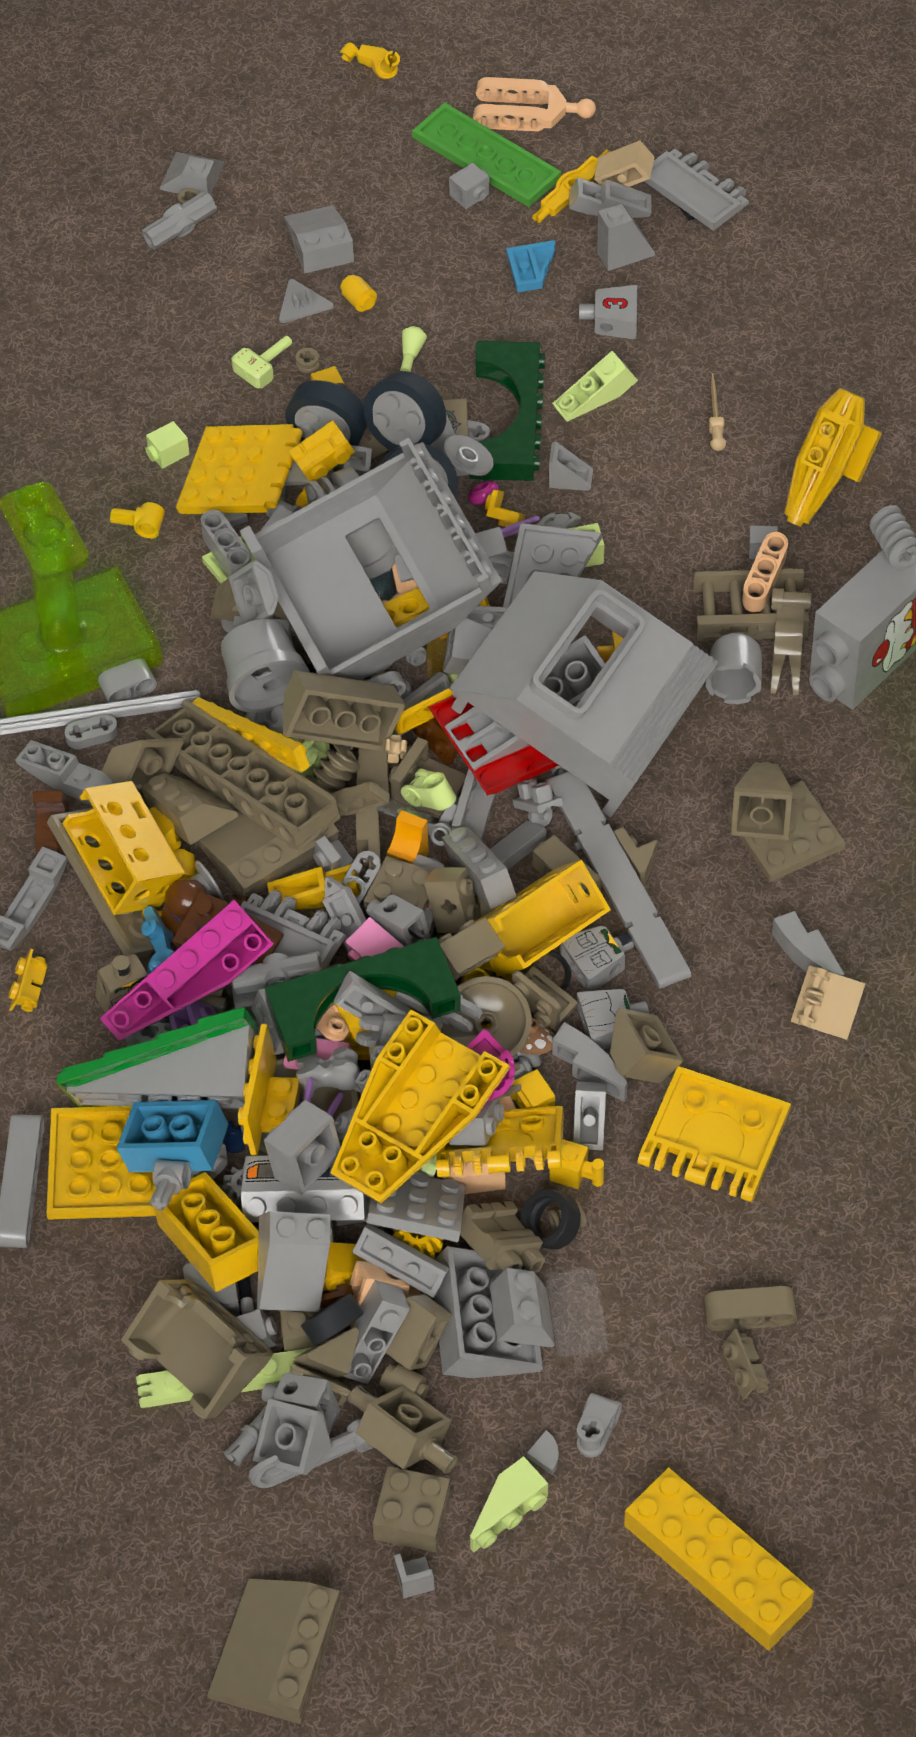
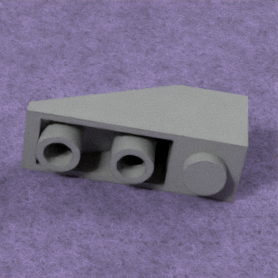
(382, 1316)

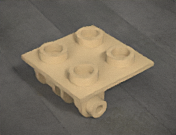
(828, 1002)

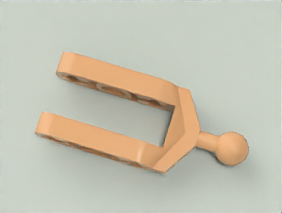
(544, 117)

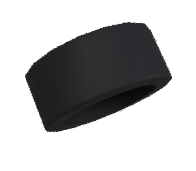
(569, 1221)
(332, 1319)

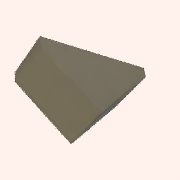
(331, 1356)

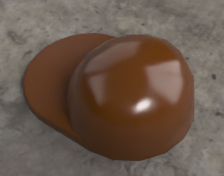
(178, 901)

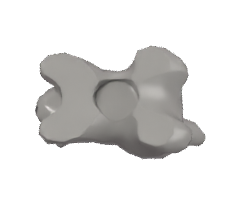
(337, 1072)

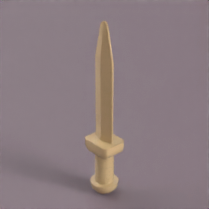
(716, 423)

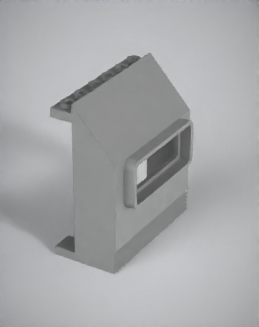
(329, 591)
(626, 707)

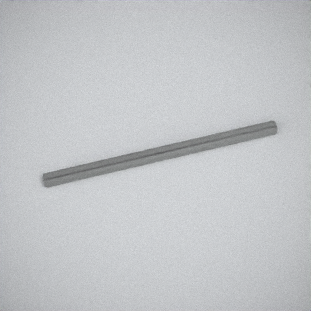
(116, 709)

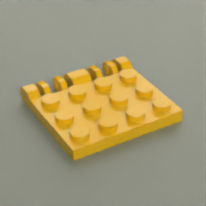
(715, 1128)
(519, 1136)

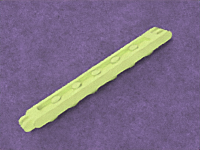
(168, 1389)

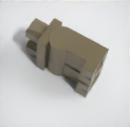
(501, 1237)

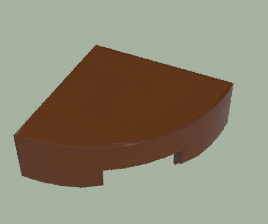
(331, 1297)

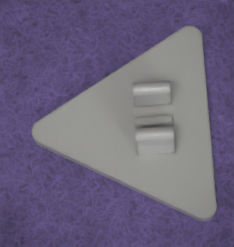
(301, 302)

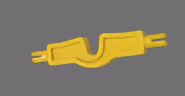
(559, 197)

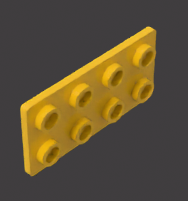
(265, 1096)

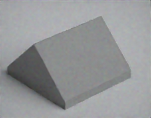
(293, 1435)

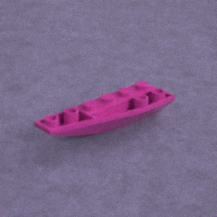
(193, 971)

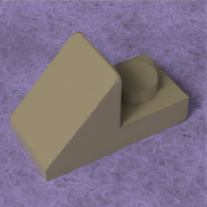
(641, 857)

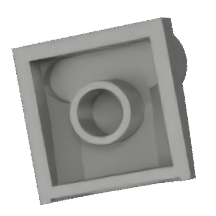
(254, 592)

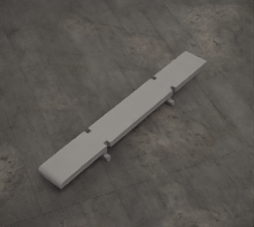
(619, 880)

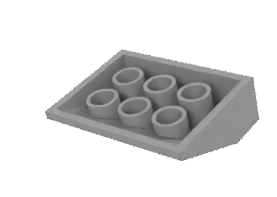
(470, 1338)

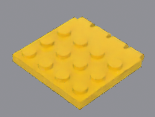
(239, 469)

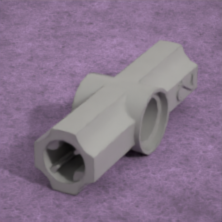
(179, 220)
(276, 968)

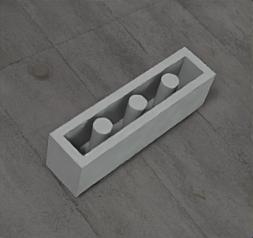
(485, 870)

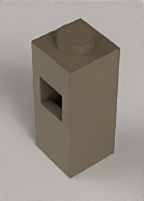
(553, 854)

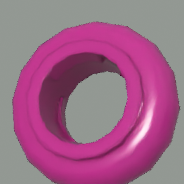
(480, 492)

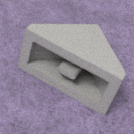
(567, 470)

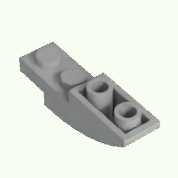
(60, 770)

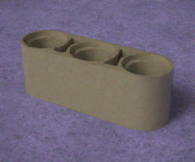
(750, 1308)

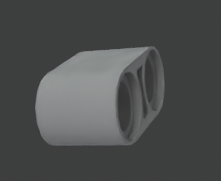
(127, 681)

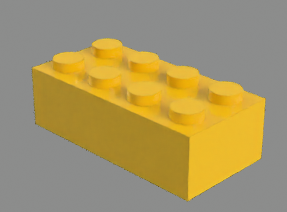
(211, 1232)

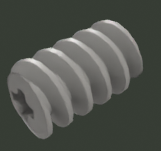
(894, 536)

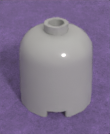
(738, 668)

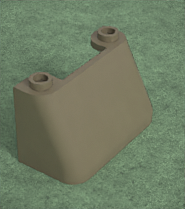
(197, 1344)

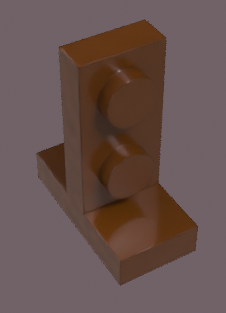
(48, 804)

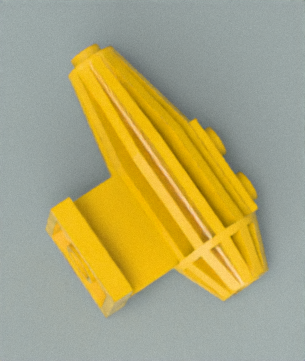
(833, 447)

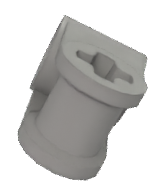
(596, 1424)

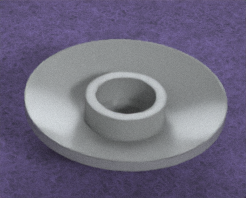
(468, 455)

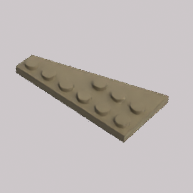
(123, 927)

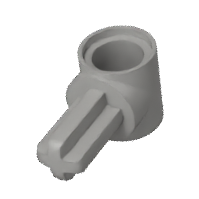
(169, 1179)

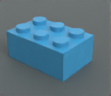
(172, 1132)

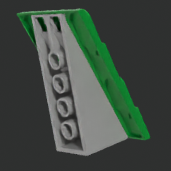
(177, 1065)

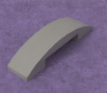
(32, 898)

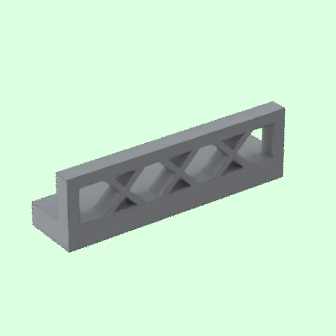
(473, 807)

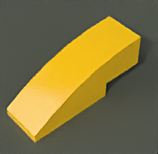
(309, 886)

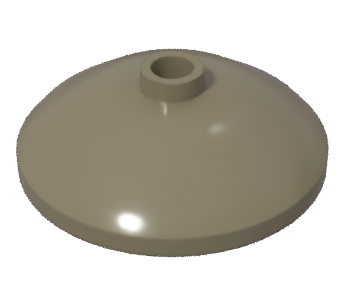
(500, 1005)

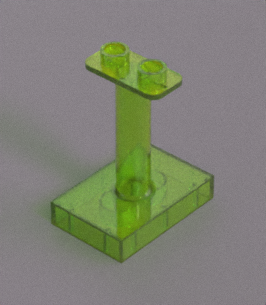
(69, 629)

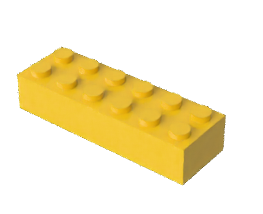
(718, 1558)

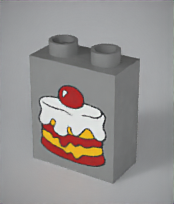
(864, 632)

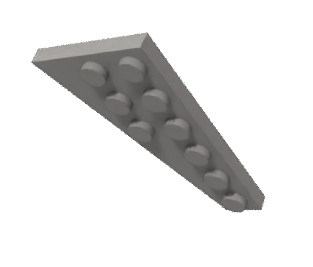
(549, 551)

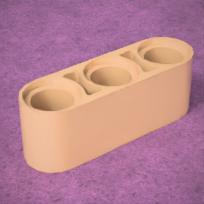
(765, 560)

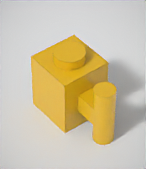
(576, 1166)

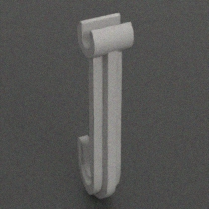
(266, 1475)

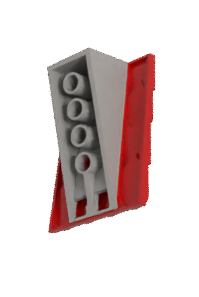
(492, 751)

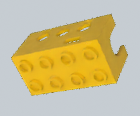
(126, 831)
(544, 916)

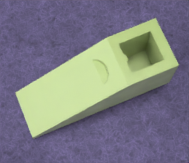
(597, 387)
(512, 1496)

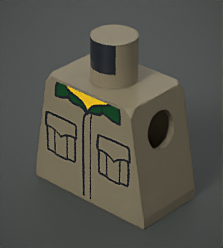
(118, 980)

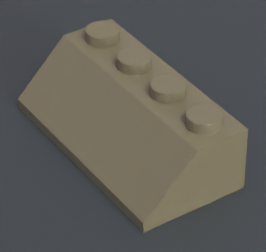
(340, 710)

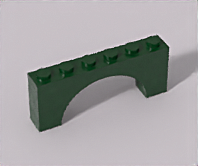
(517, 369)
(413, 970)

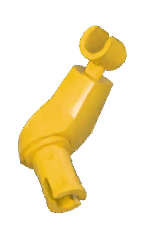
(379, 59)

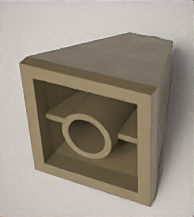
(762, 803)

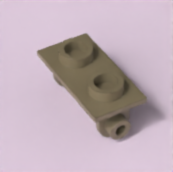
(739, 1353)

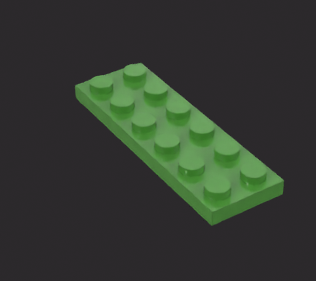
(470, 142)

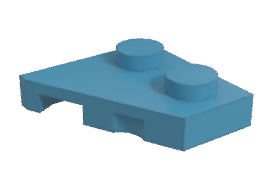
(530, 264)

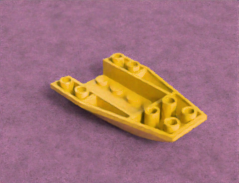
(412, 1106)

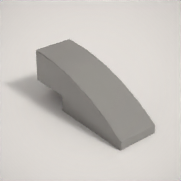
(592, 197)
(803, 947)
(588, 1060)

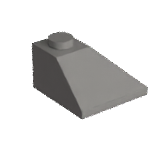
(191, 172)

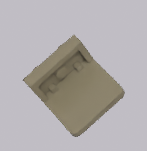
(418, 758)
(546, 999)

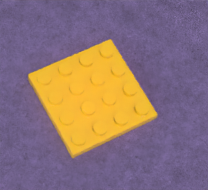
(87, 1170)

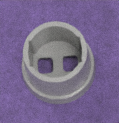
(373, 549)
(259, 664)

